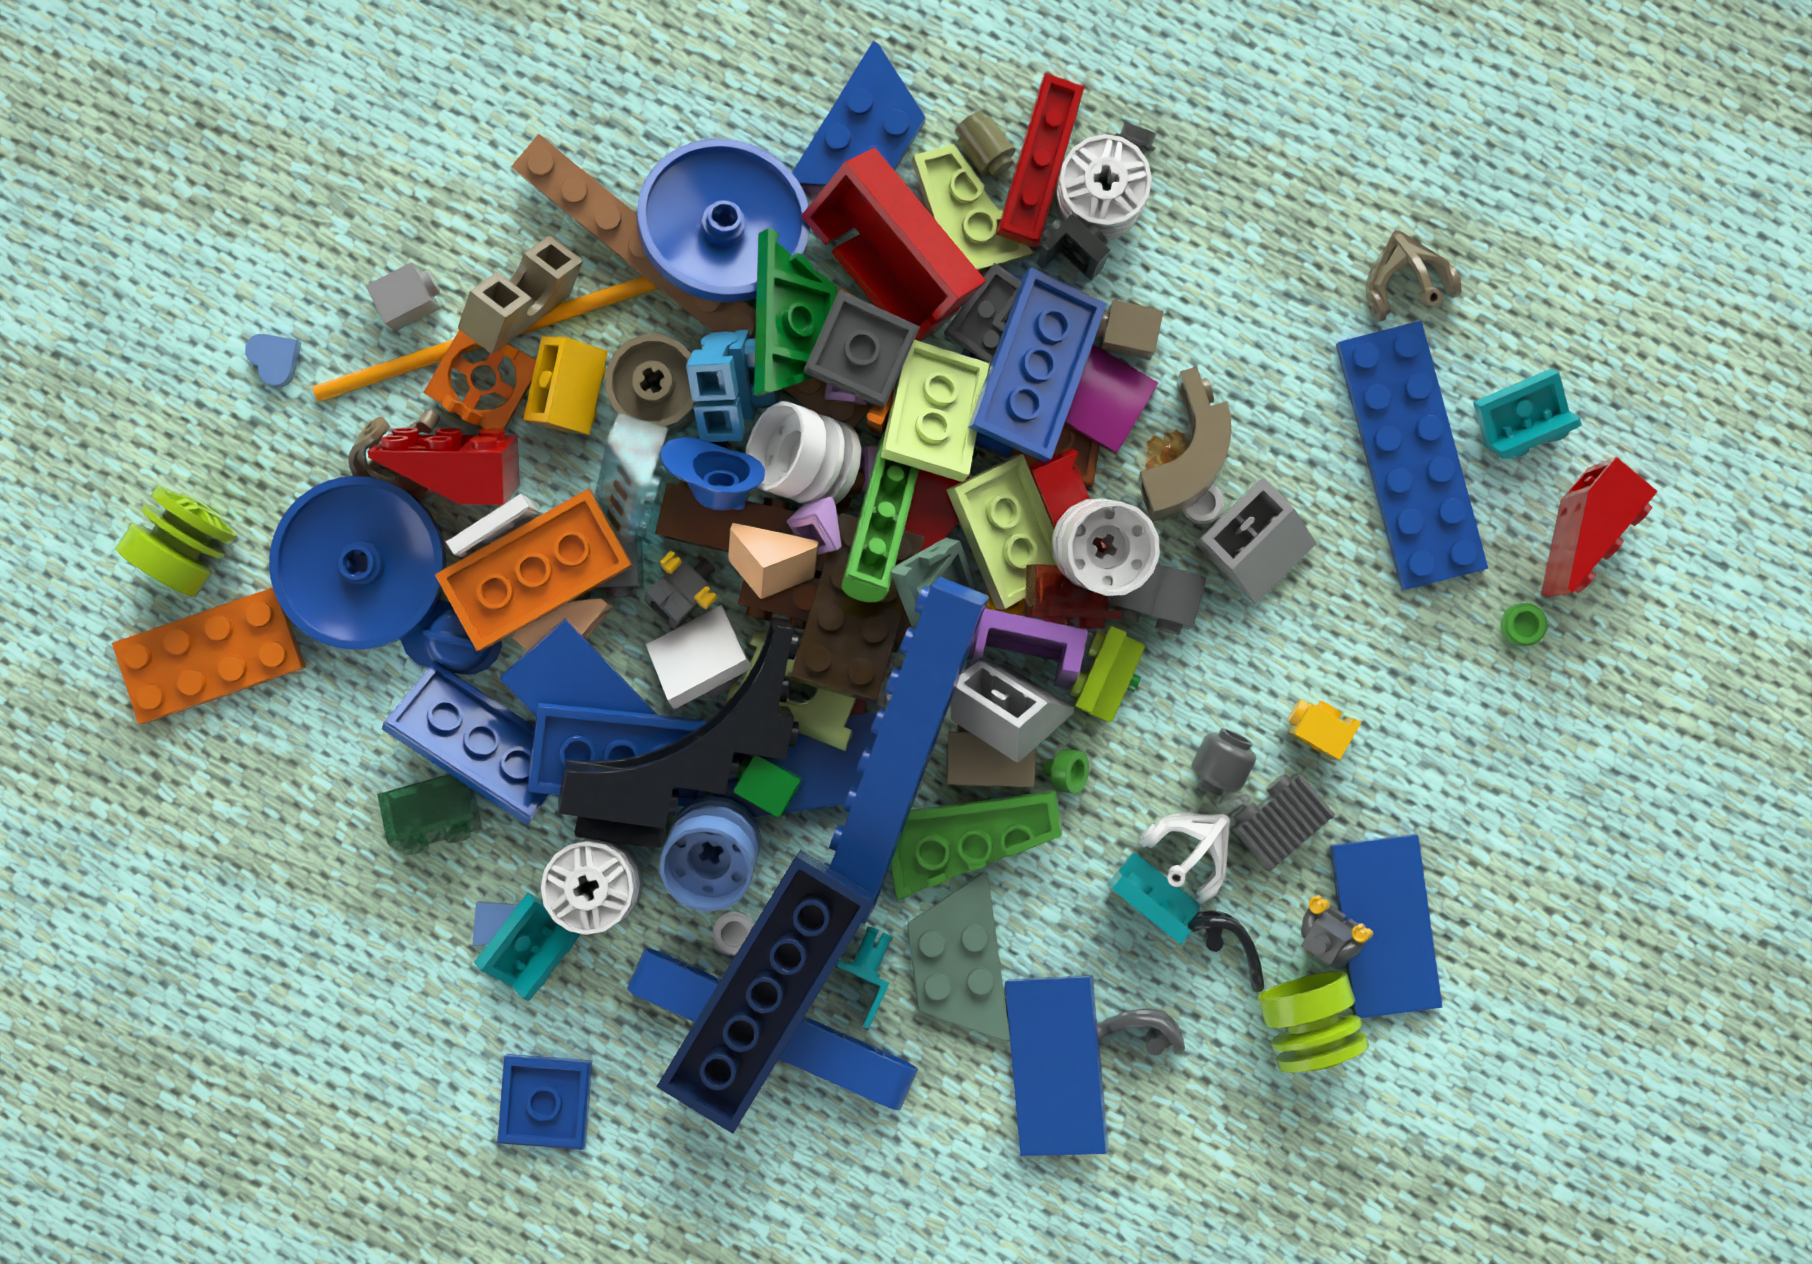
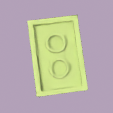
(933, 411)
(1004, 526)

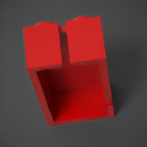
(901, 250)

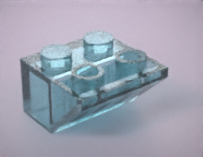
(629, 475)

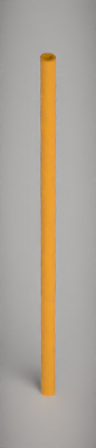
(436, 353)

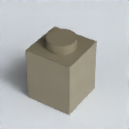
(1130, 329)

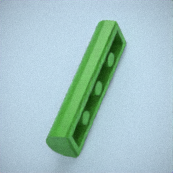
(879, 529)

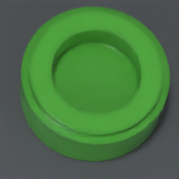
(1523, 624)

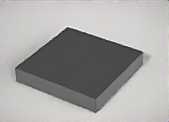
(861, 349)

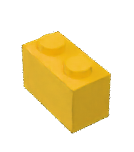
(565, 385)

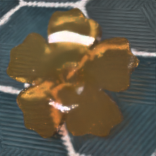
(1165, 450)

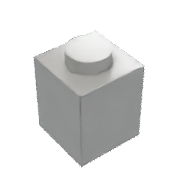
(404, 296)

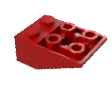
(457, 466)
(1591, 524)

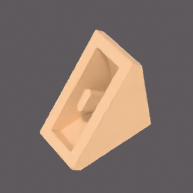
(771, 559)

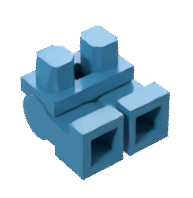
(723, 385)

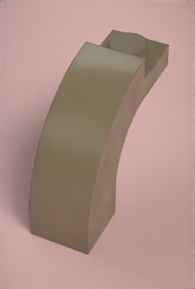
(1185, 480)

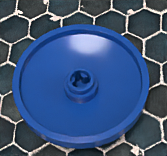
(705, 215)
(357, 563)

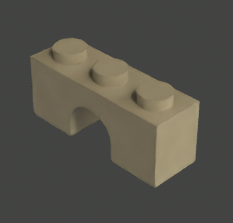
(505, 308)

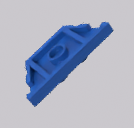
(868, 114)

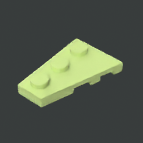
(964, 209)

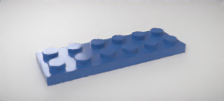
(1411, 455)

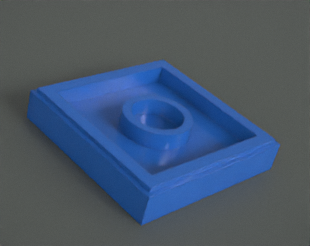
(544, 1101)

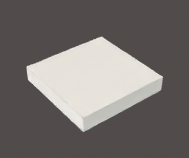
(495, 525)
(698, 657)

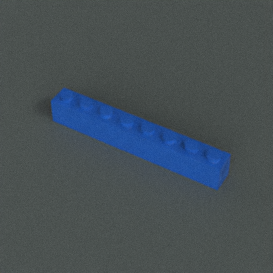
(906, 732)

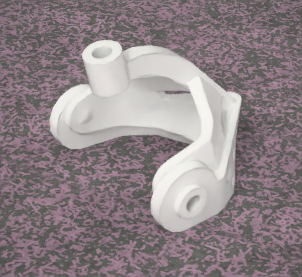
(1213, 834)

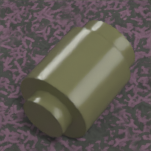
(985, 144)

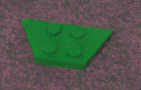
(789, 314)

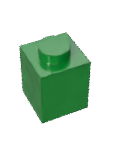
(767, 784)

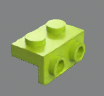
(1108, 675)

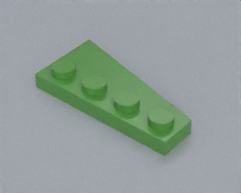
(969, 836)

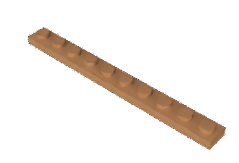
(617, 229)

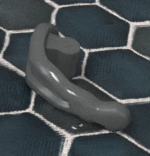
(1165, 1031)

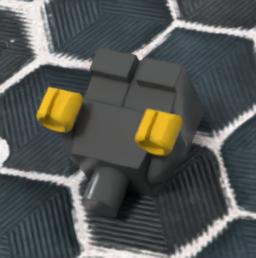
(680, 590)
(1330, 935)

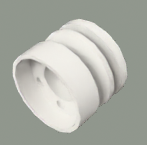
(1080, 193)
(805, 453)
(1129, 540)
(618, 880)

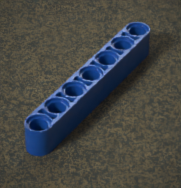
(812, 1047)

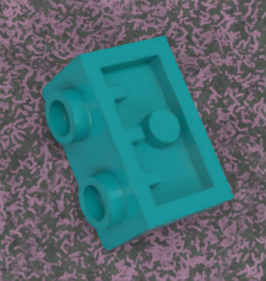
(1154, 897)

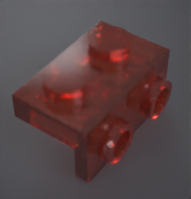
(1059, 600)

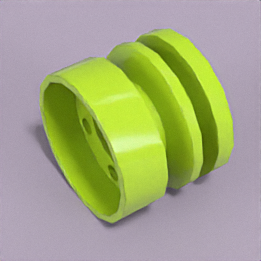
(176, 541)
(1315, 1031)

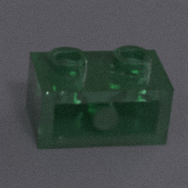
(428, 814)

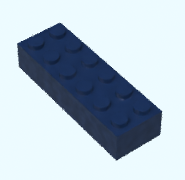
(766, 991)

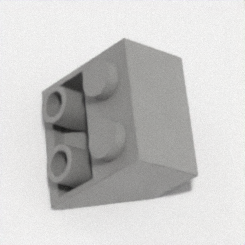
(1257, 540)
(1006, 708)

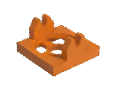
(441, 387)

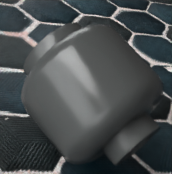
(1223, 762)

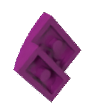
(1108, 399)

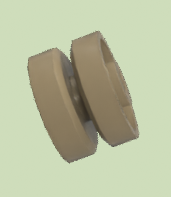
(635, 370)

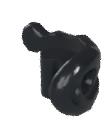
(1213, 923)

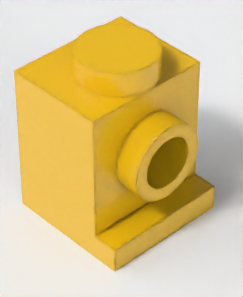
(1321, 728)

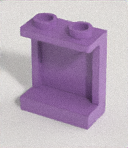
(1032, 638)

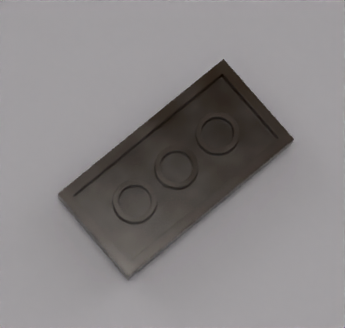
(846, 638)

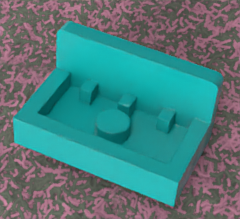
(1525, 415)
(526, 948)

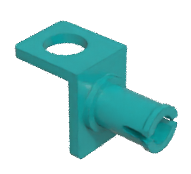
(866, 967)

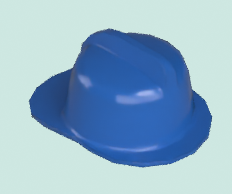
(713, 473)
(447, 642)

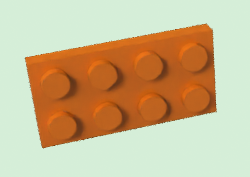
(534, 570)
(208, 656)

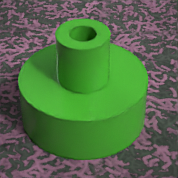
(1068, 770)

